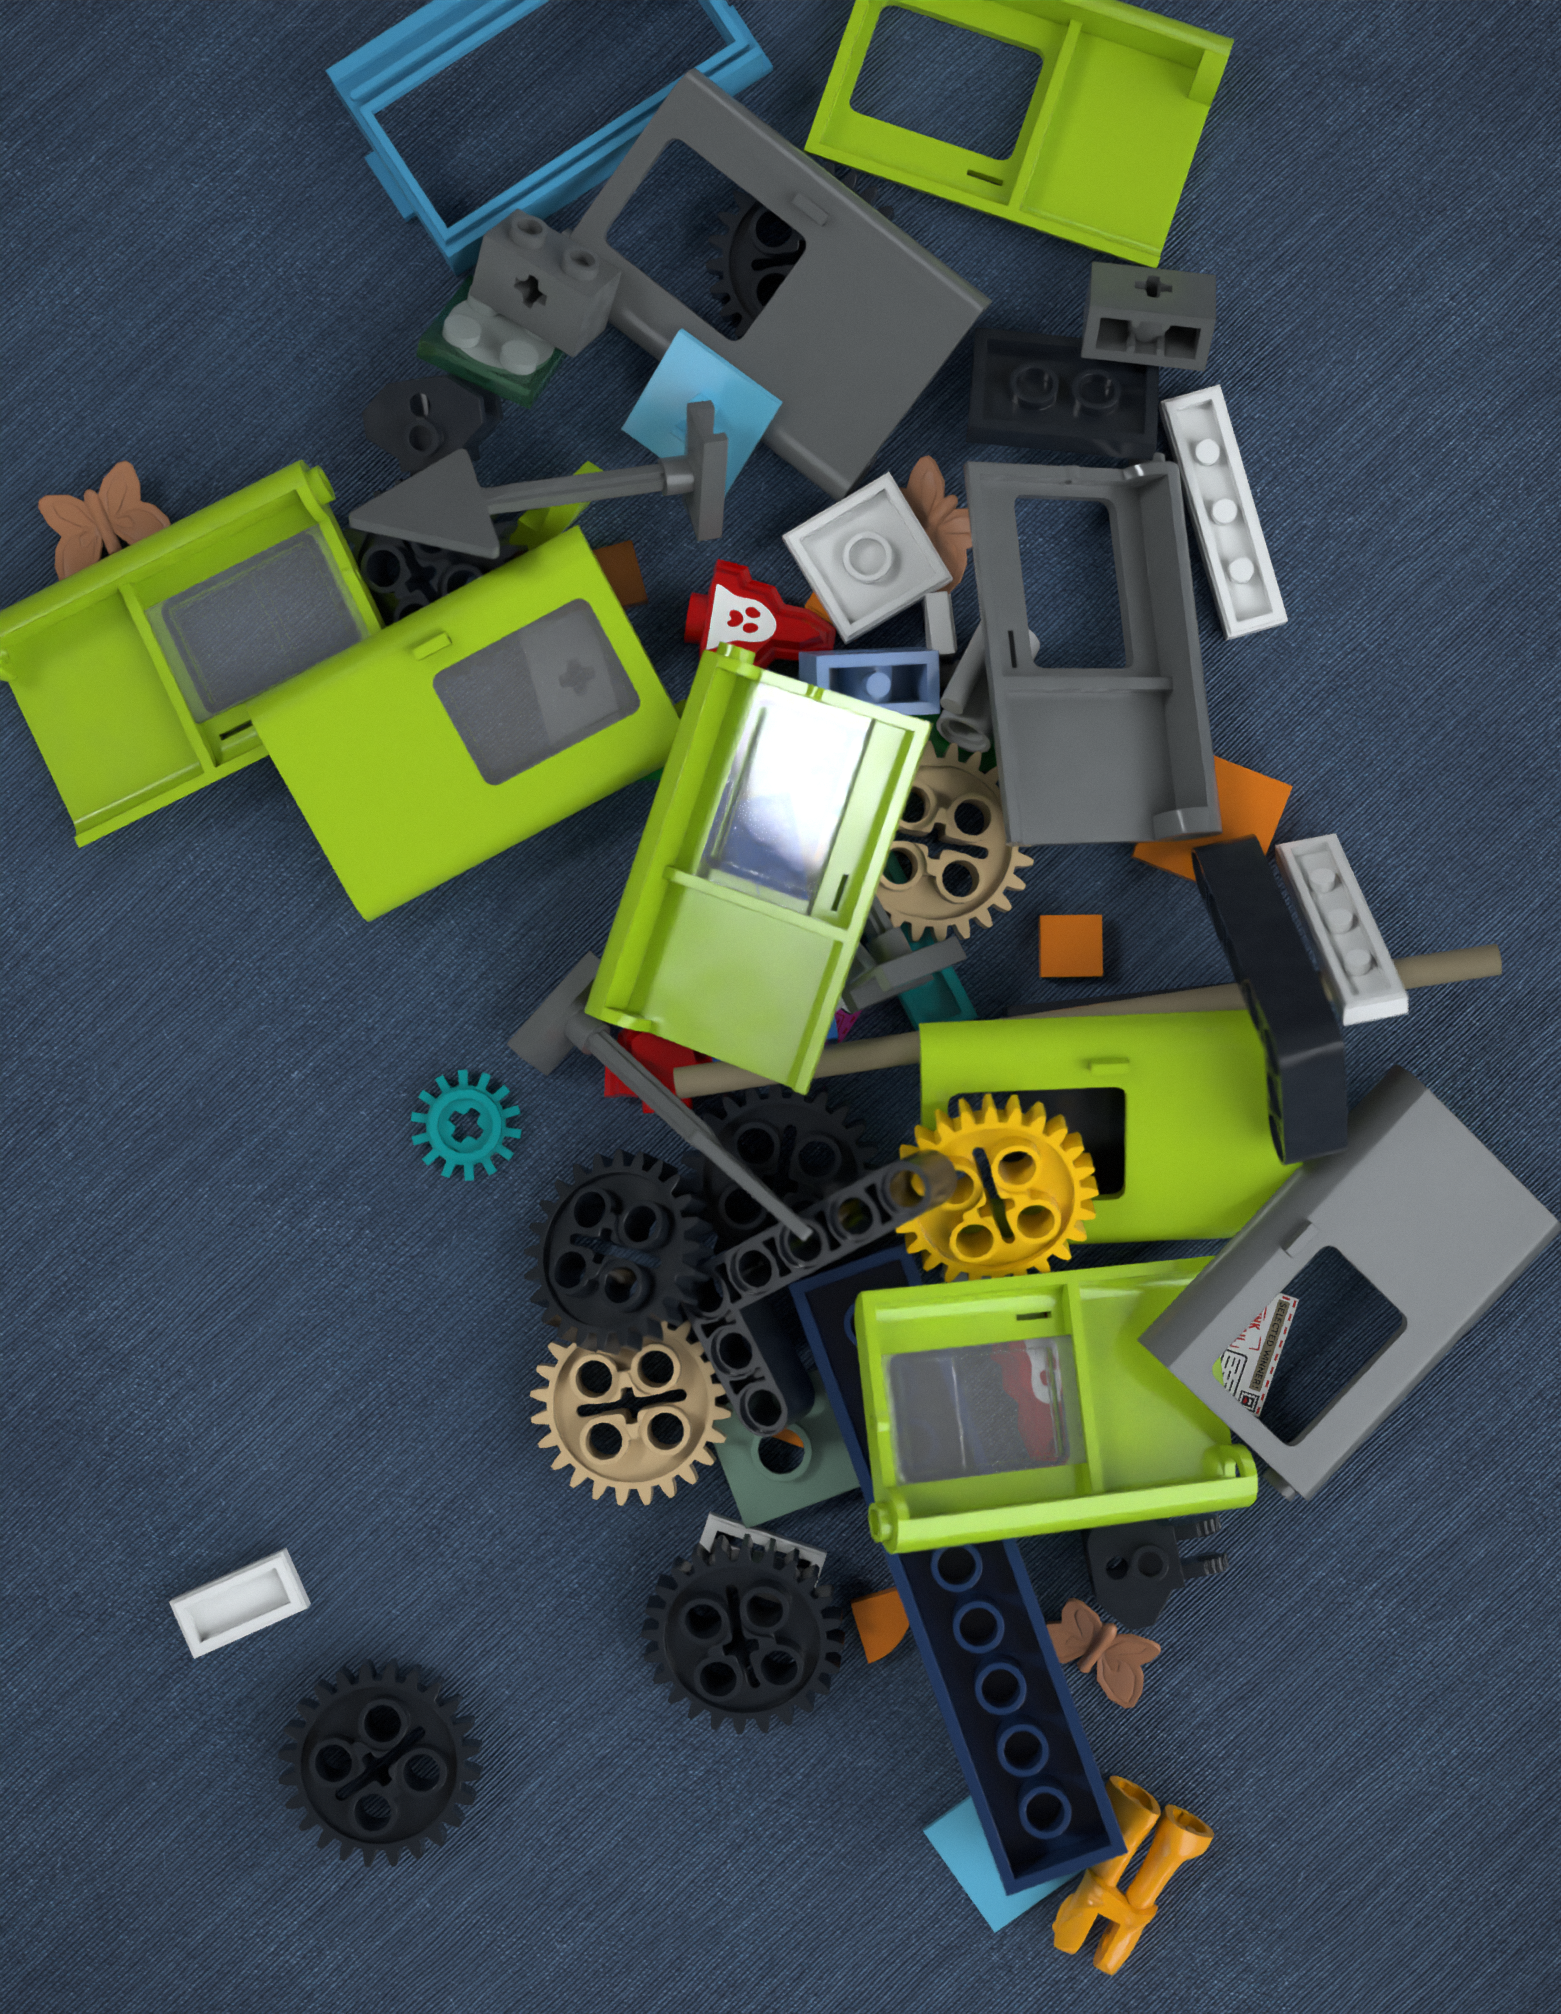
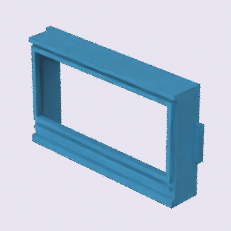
(448, 31)

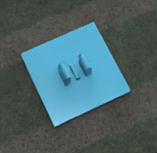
(698, 374)
(966, 1852)

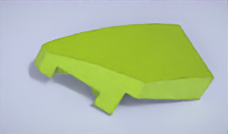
(546, 523)

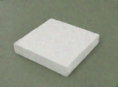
(867, 558)

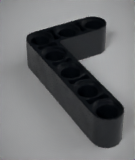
(1282, 997)
(747, 1283)

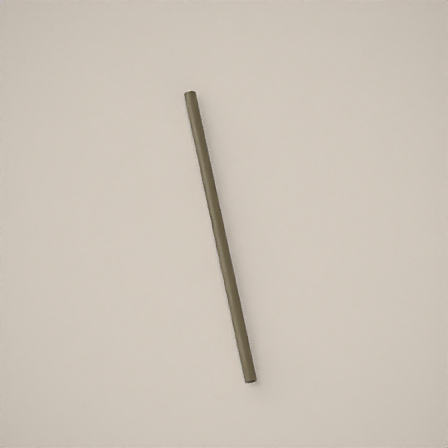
(904, 1047)

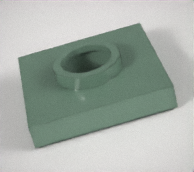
(768, 1494)

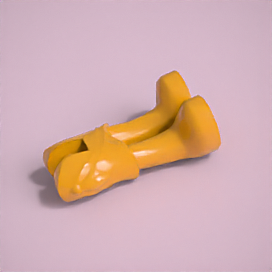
(1176, 1839)

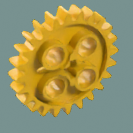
(1049, 1176)

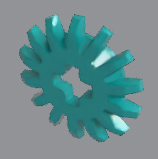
(440, 1128)

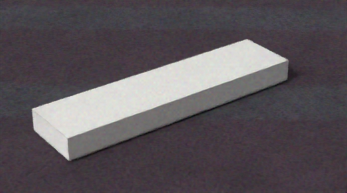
(1222, 512)
(1341, 930)

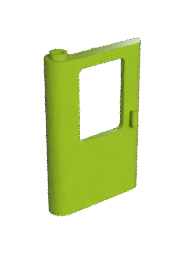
(1100, 137)
(1193, 1110)

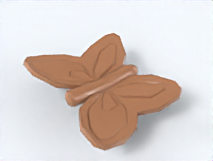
(937, 514)
(99, 519)
(1116, 1654)

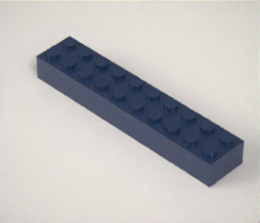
(976, 1637)

